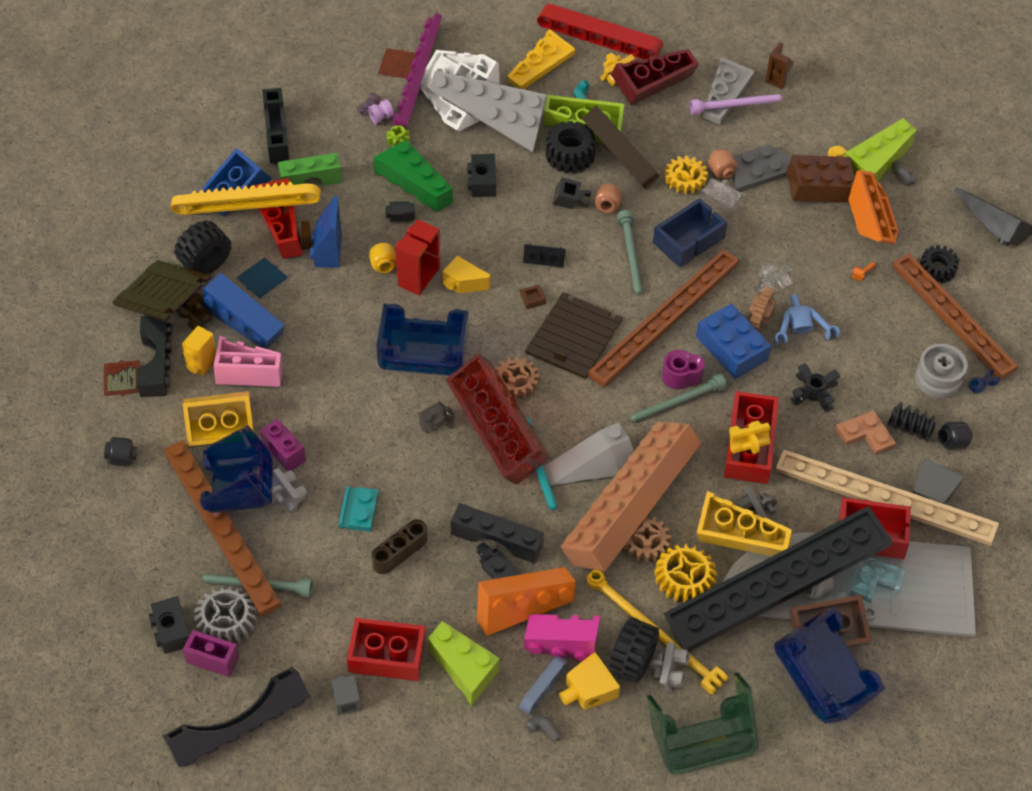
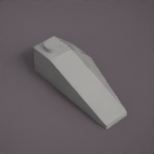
(592, 459)

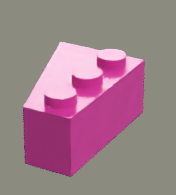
(562, 637)

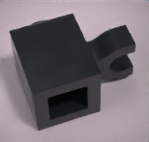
(568, 194)

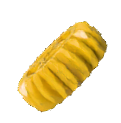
(692, 563)

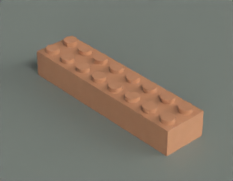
(630, 496)

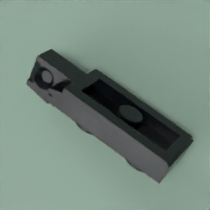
(495, 563)

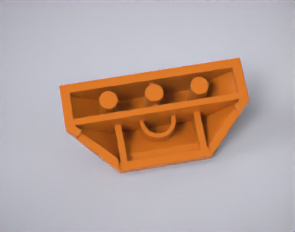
(872, 209)

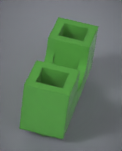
(323, 167)

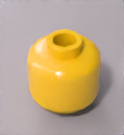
(383, 257)

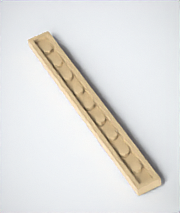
(863, 488)

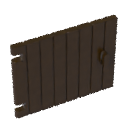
(161, 290)
(573, 335)

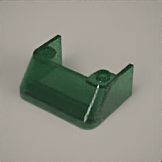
(710, 741)

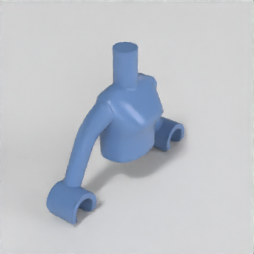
(801, 322)

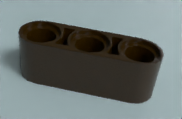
(403, 537)

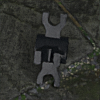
(815, 394)

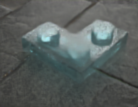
(873, 573)

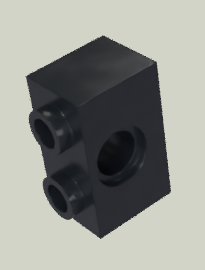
(483, 175)
(165, 613)

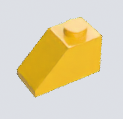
(465, 277)

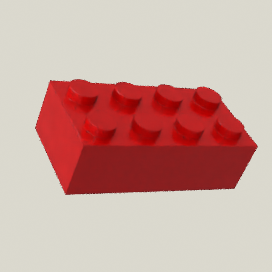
(745, 464)

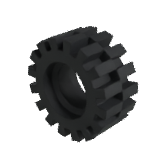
(941, 255)

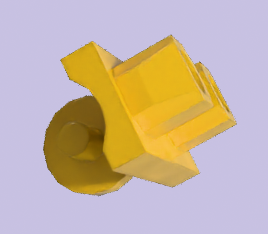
(611, 61)
(749, 438)

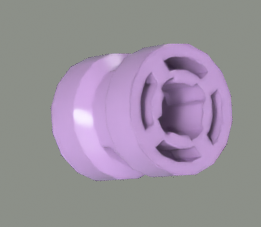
(381, 111)

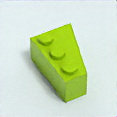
(463, 660)

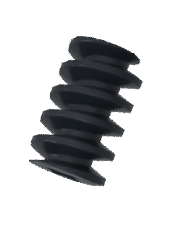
(913, 421)

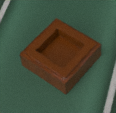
(306, 234)
(532, 296)

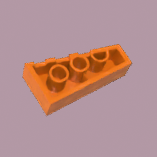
(513, 598)

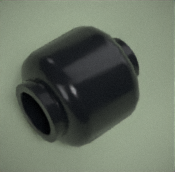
(955, 435)
(120, 451)

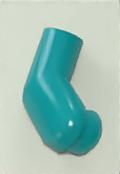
(581, 89)

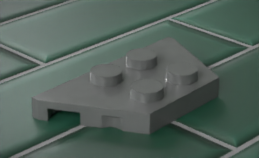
(760, 167)

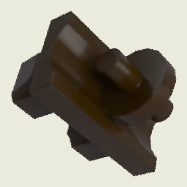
(195, 311)

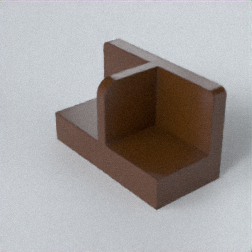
(778, 67)

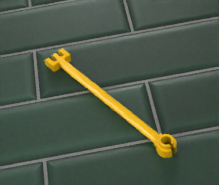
(709, 676)

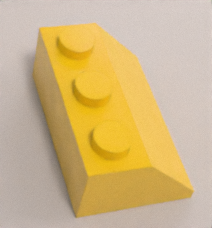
(216, 416)

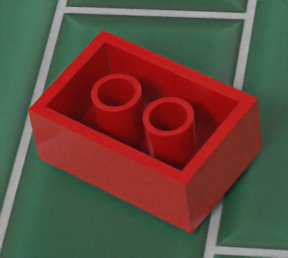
(386, 649)

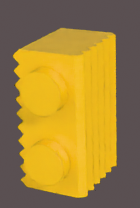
(199, 351)

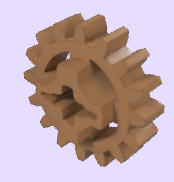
(762, 308)
(519, 376)
(656, 540)

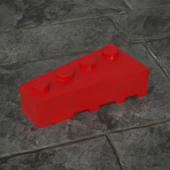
(283, 226)

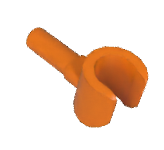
(860, 273)

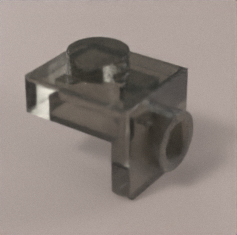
(435, 417)

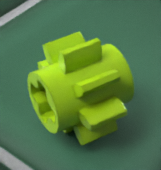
(396, 135)

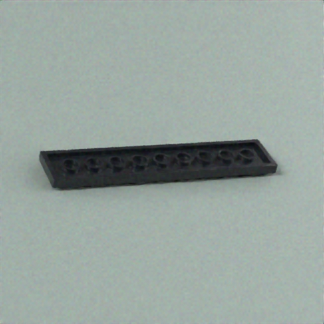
(778, 579)

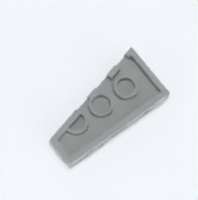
(728, 84)

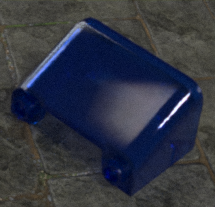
(240, 473)
(826, 668)

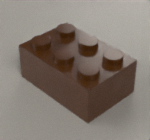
(820, 178)
(855, 623)

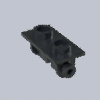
(544, 255)

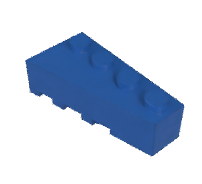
(241, 312)

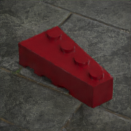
(649, 76)

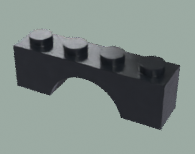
(275, 125)
(153, 376)
(517, 538)

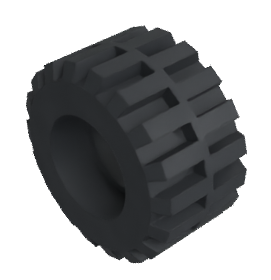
(567, 158)
(203, 247)
(633, 649)

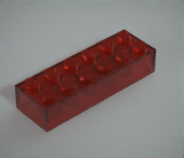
(497, 419)

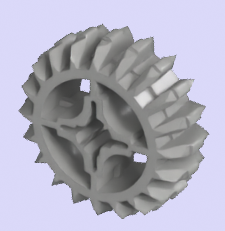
(226, 603)

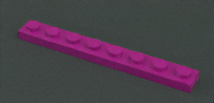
(418, 68)

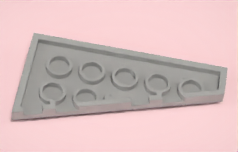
(505, 108)

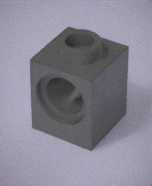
(345, 694)

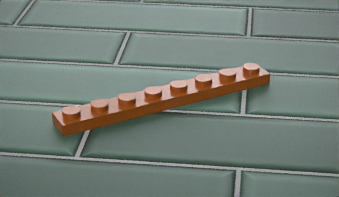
(955, 316)

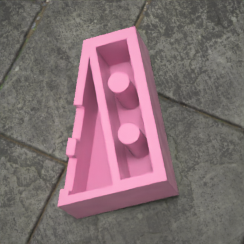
(246, 366)

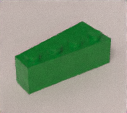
(410, 171)

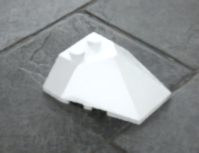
(465, 65)

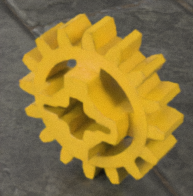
(685, 174)

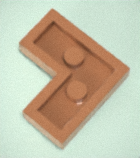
(867, 427)

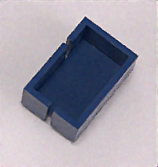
(689, 232)

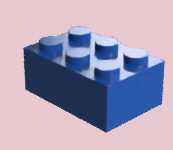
(733, 341)

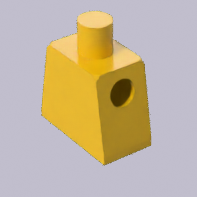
(590, 684)

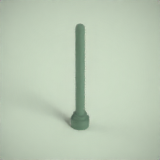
(626, 220)
(716, 383)
(303, 587)

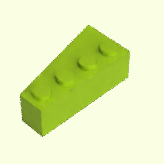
(567, 109)
(882, 149)

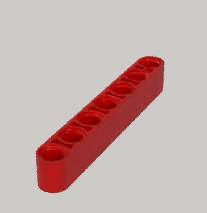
(599, 32)

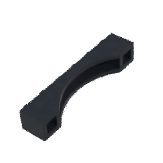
(192, 741)

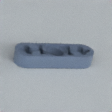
(543, 685)

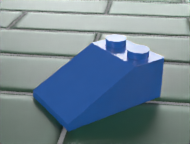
(235, 172)
(327, 237)

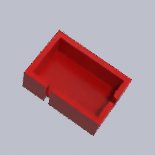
(418, 257)
(892, 517)

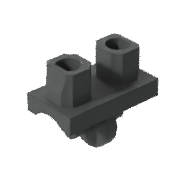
(750, 501)

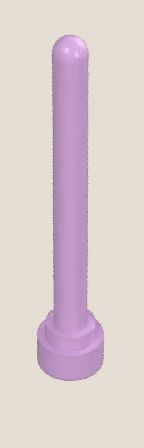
(697, 106)

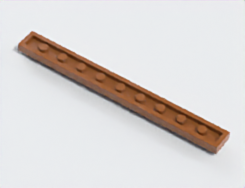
(663, 318)
(223, 531)

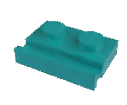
(358, 508)

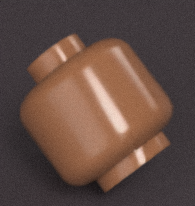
(722, 164)
(608, 198)

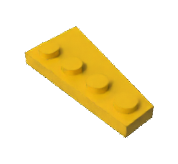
(546, 56)

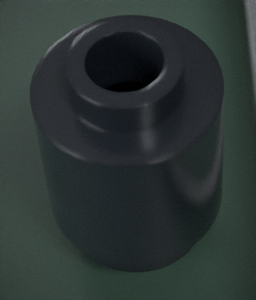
(400, 211)

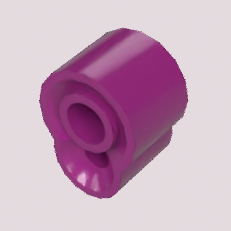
(682, 369)

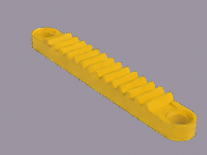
(245, 198)

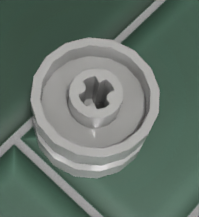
(941, 371)

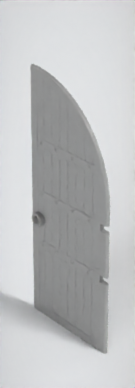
(932, 596)

